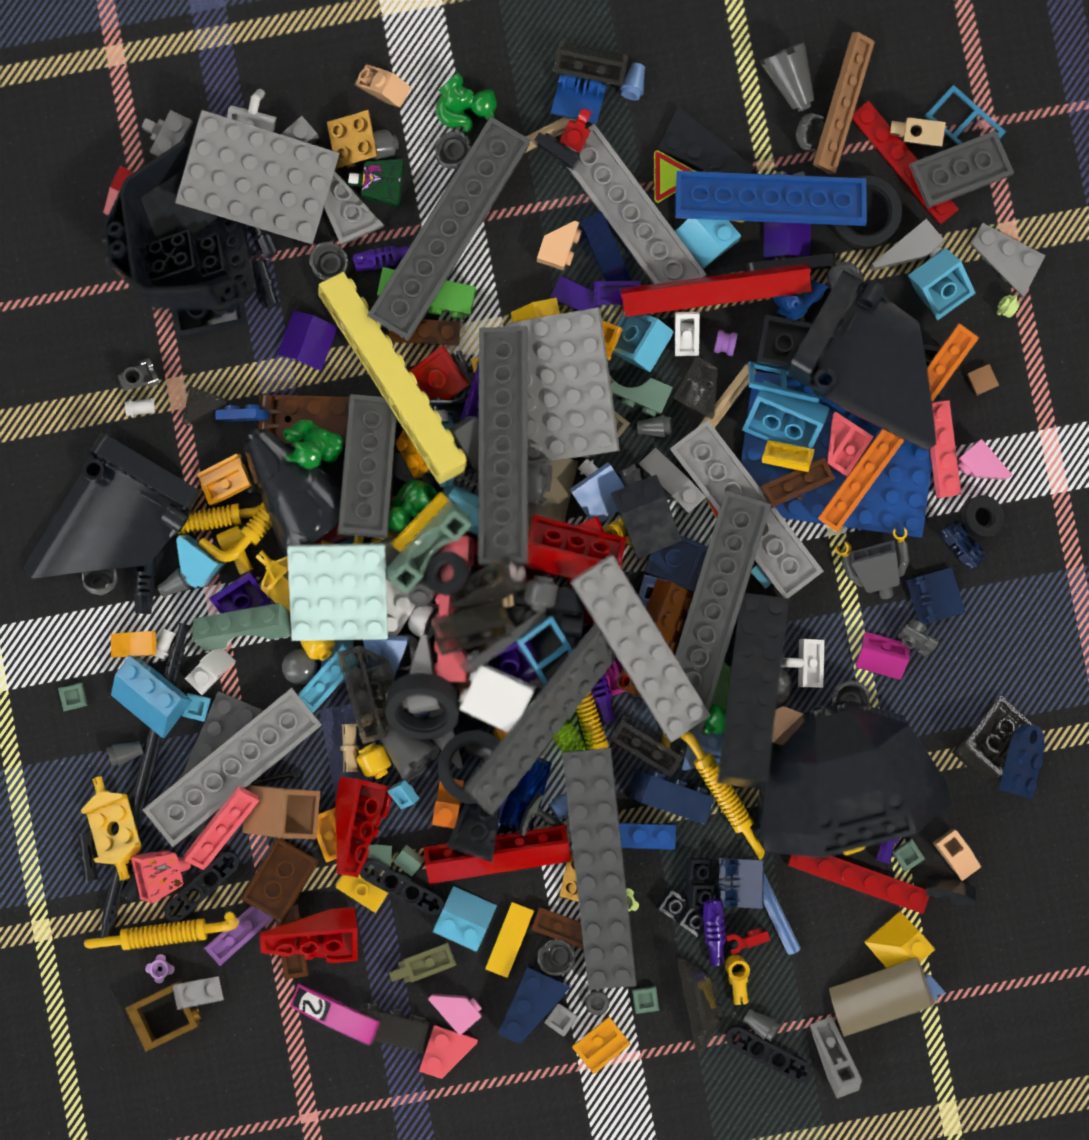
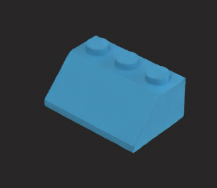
(785, 418)
(149, 695)

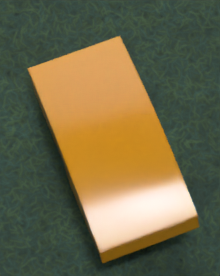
(133, 644)

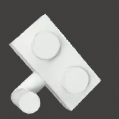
(251, 115)
(809, 664)

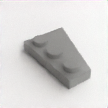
(348, 213)
(1008, 256)

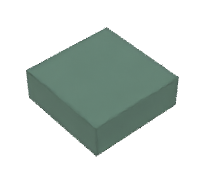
(73, 697)
(380, 852)
(908, 855)
(409, 860)
(645, 999)

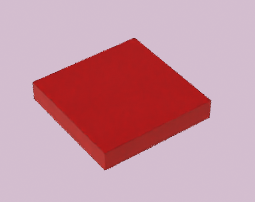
(439, 375)

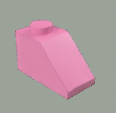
(982, 463)
(457, 1010)

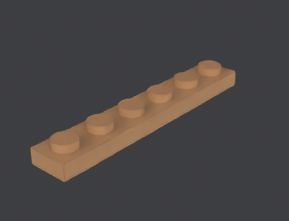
(843, 103)

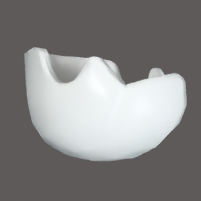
(420, 619)

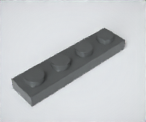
(477, 658)

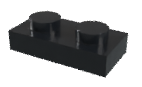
(549, 145)

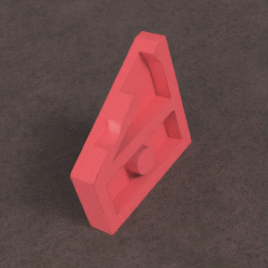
(846, 444)
(445, 1051)

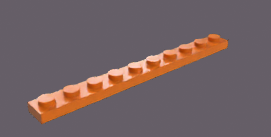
(886, 443)

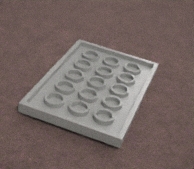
(256, 177)
(568, 387)

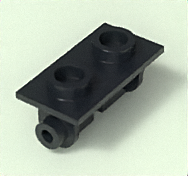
(448, 407)

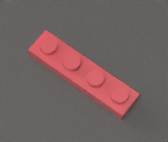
(944, 453)
(221, 828)

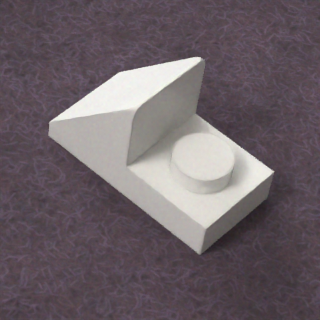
(686, 333)
(210, 669)

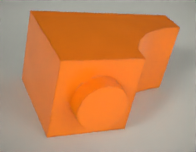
(446, 807)

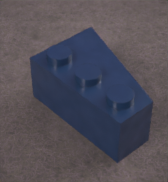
(670, 796)
(531, 1003)

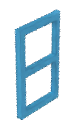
(973, 106)
(783, 390)
(565, 647)

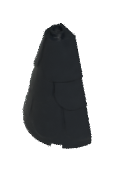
(298, 500)

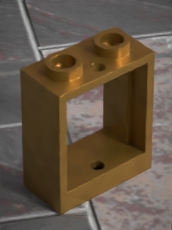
(142, 1027)

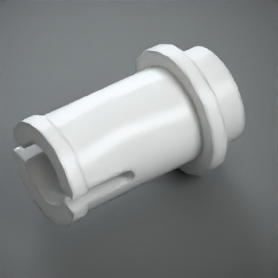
(139, 407)
(587, 467)
(163, 643)

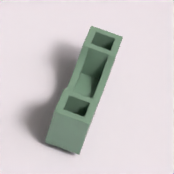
(649, 396)
(411, 562)
(264, 621)

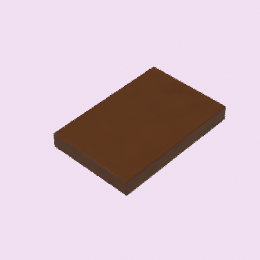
(279, 880)

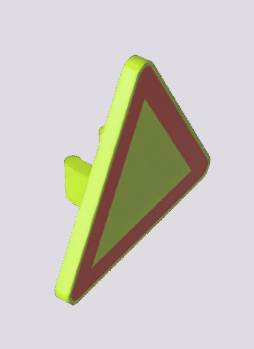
(665, 175)

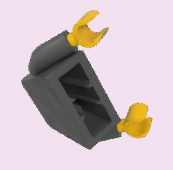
(877, 566)

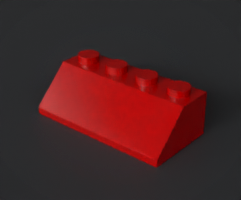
(569, 548)

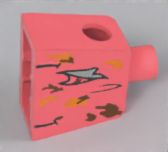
(158, 874)

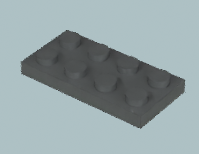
(961, 169)

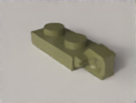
(424, 964)

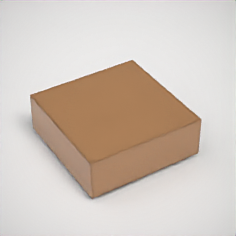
(982, 379)

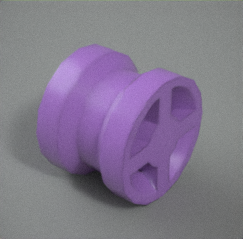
(725, 342)

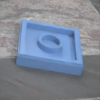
(595, 493)

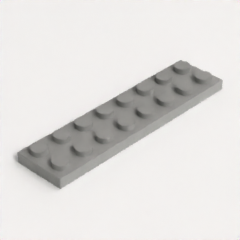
(632, 213)
(717, 470)
(640, 648)
(232, 765)

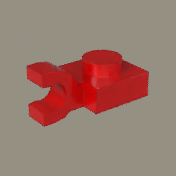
(576, 132)
(754, 937)

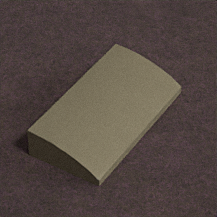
(558, 498)
(881, 997)

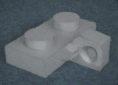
(167, 132)

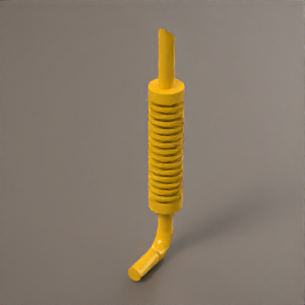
(217, 517)
(251, 534)
(590, 724)
(723, 793)
(164, 933)

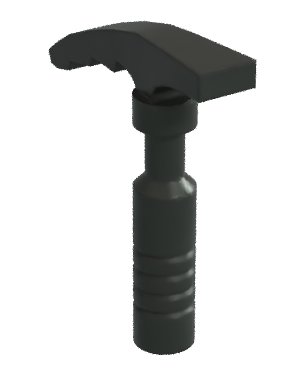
(533, 808)

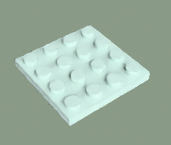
(338, 592)

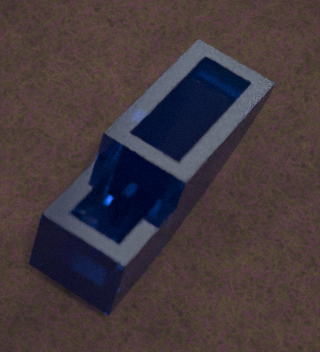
(604, 248)
(519, 798)

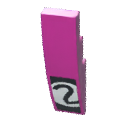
(334, 1014)

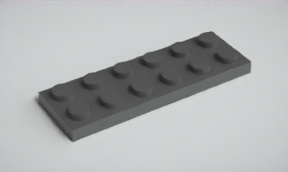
(367, 467)
(223, 721)

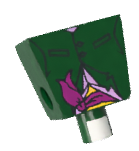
(380, 181)

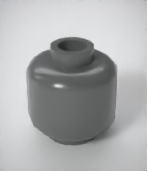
(385, 145)
(541, 593)

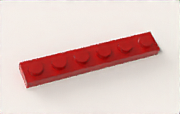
(897, 156)
(863, 880)

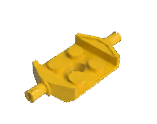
(276, 579)
(102, 813)

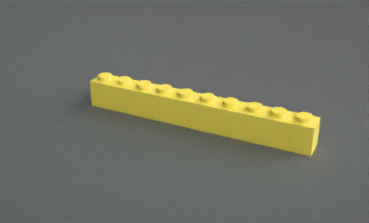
(392, 378)

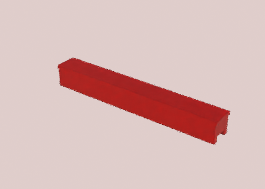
(716, 290)

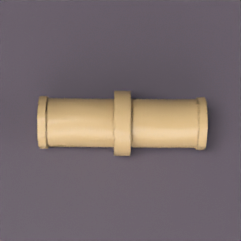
(349, 747)

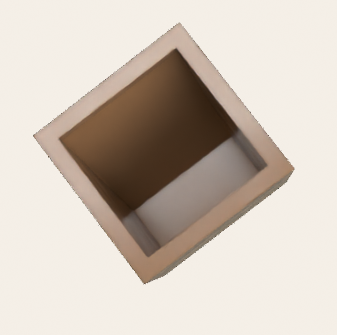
(283, 813)

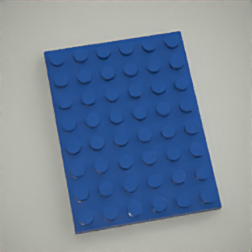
(893, 500)

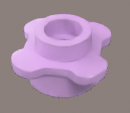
(152, 968)

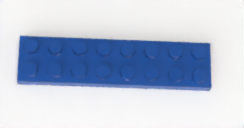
(771, 198)

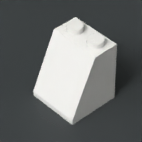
(496, 697)

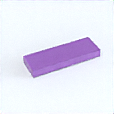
(230, 941)

